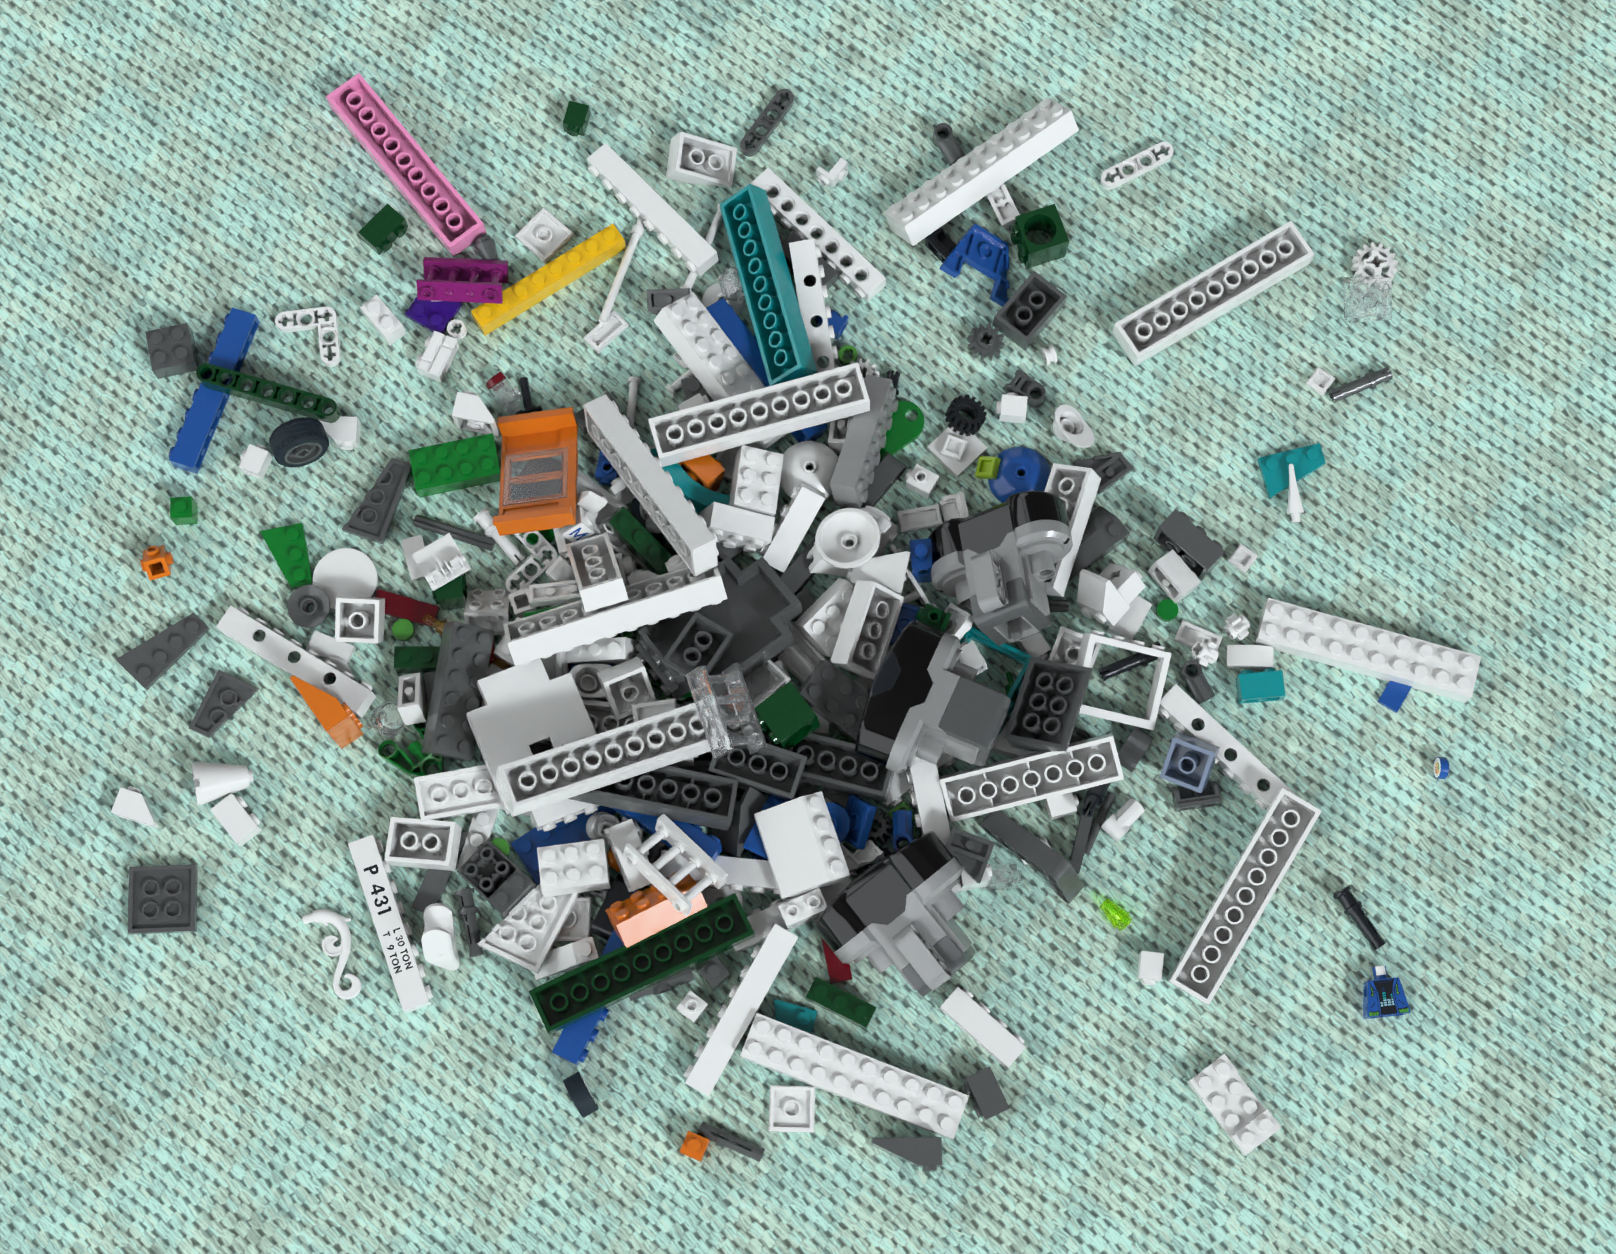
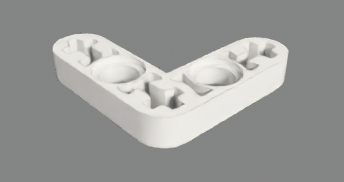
(323, 328)
(536, 550)

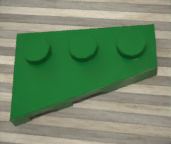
(291, 553)

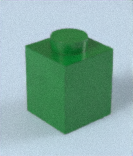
(183, 510)

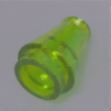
(1116, 915)

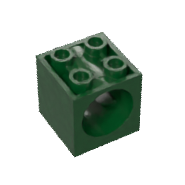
(1045, 220)
(786, 717)

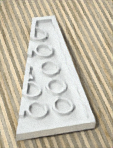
(530, 929)

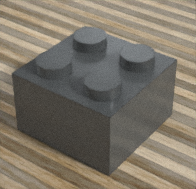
(172, 350)

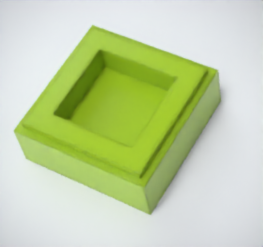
(987, 467)

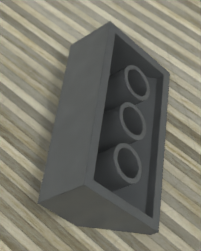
(767, 770)

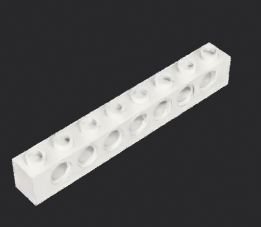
(829, 237)

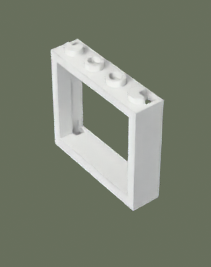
(1084, 659)

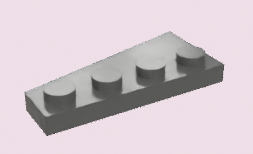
(380, 504)

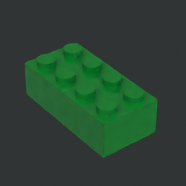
(455, 465)

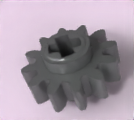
(985, 349)

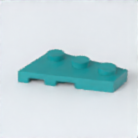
(1275, 467)
(795, 1015)

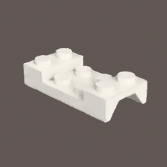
(1233, 1105)

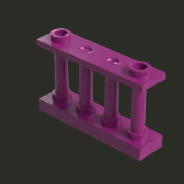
(462, 280)

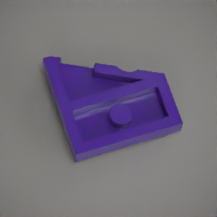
(433, 314)

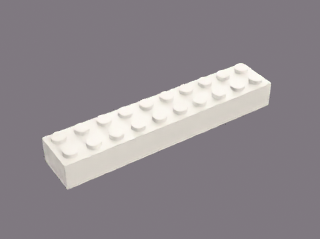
(981, 171)
(1212, 293)
(759, 414)
(651, 485)
(648, 603)
(1367, 650)
(602, 759)
(1244, 896)
(854, 1076)

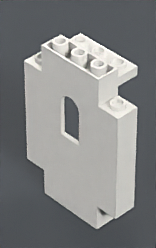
(523, 710)

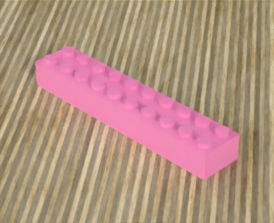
(406, 165)

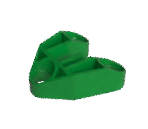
(402, 761)

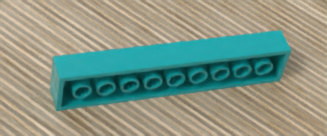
(767, 286)

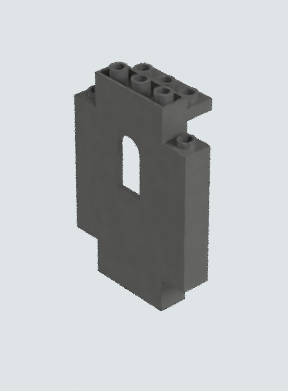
(754, 612)

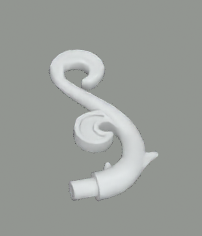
(343, 950)

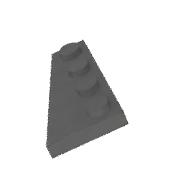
(161, 652)

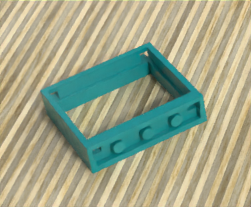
(1006, 650)

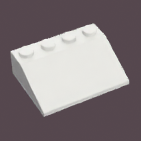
(802, 845)

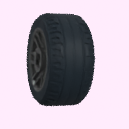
(299, 442)

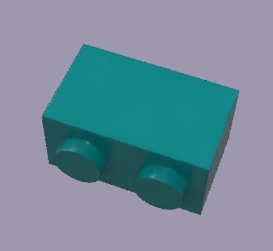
(1260, 686)

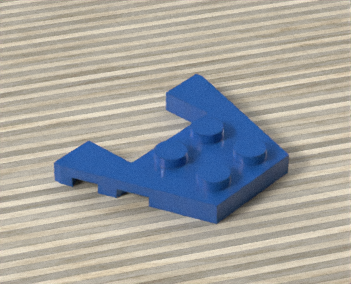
(984, 253)

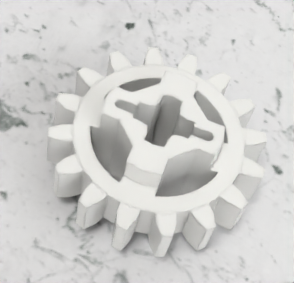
(1376, 255)

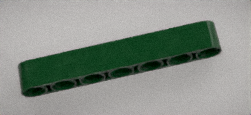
(260, 386)

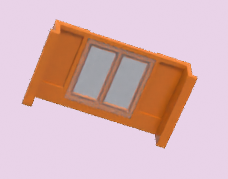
(538, 471)

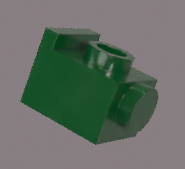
(925, 613)

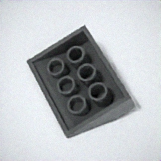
(1047, 705)

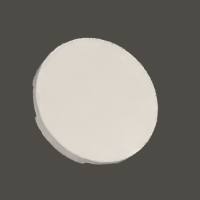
(346, 574)

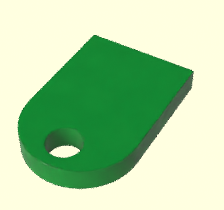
(902, 430)

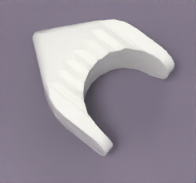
(439, 937)

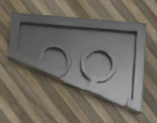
(220, 703)

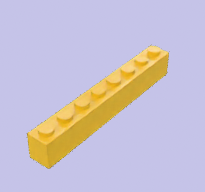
(550, 279)

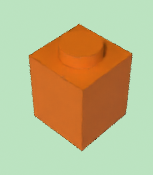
(694, 1146)

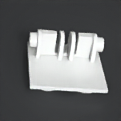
(441, 562)

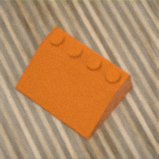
(335, 717)

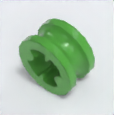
(847, 348)

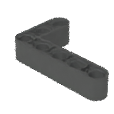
(1035, 853)

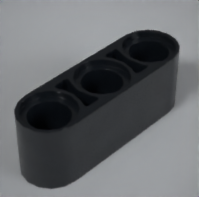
(601, 925)

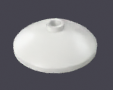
(805, 454)
(847, 527)

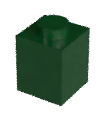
(576, 119)

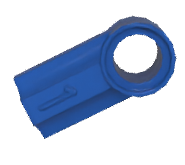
(902, 827)

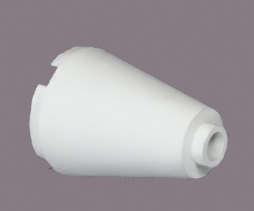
(219, 780)

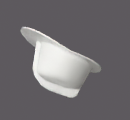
(1071, 427)
(587, 679)

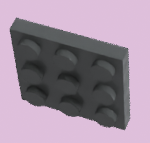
(162, 899)

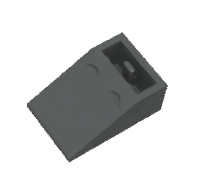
(747, 803)
(496, 878)

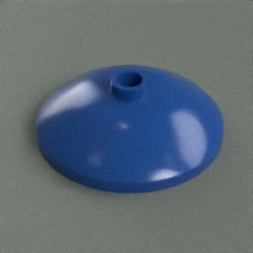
(1019, 459)

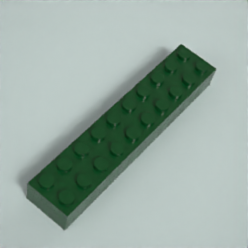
(642, 964)

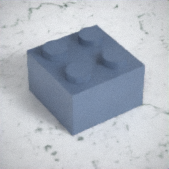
(1189, 762)

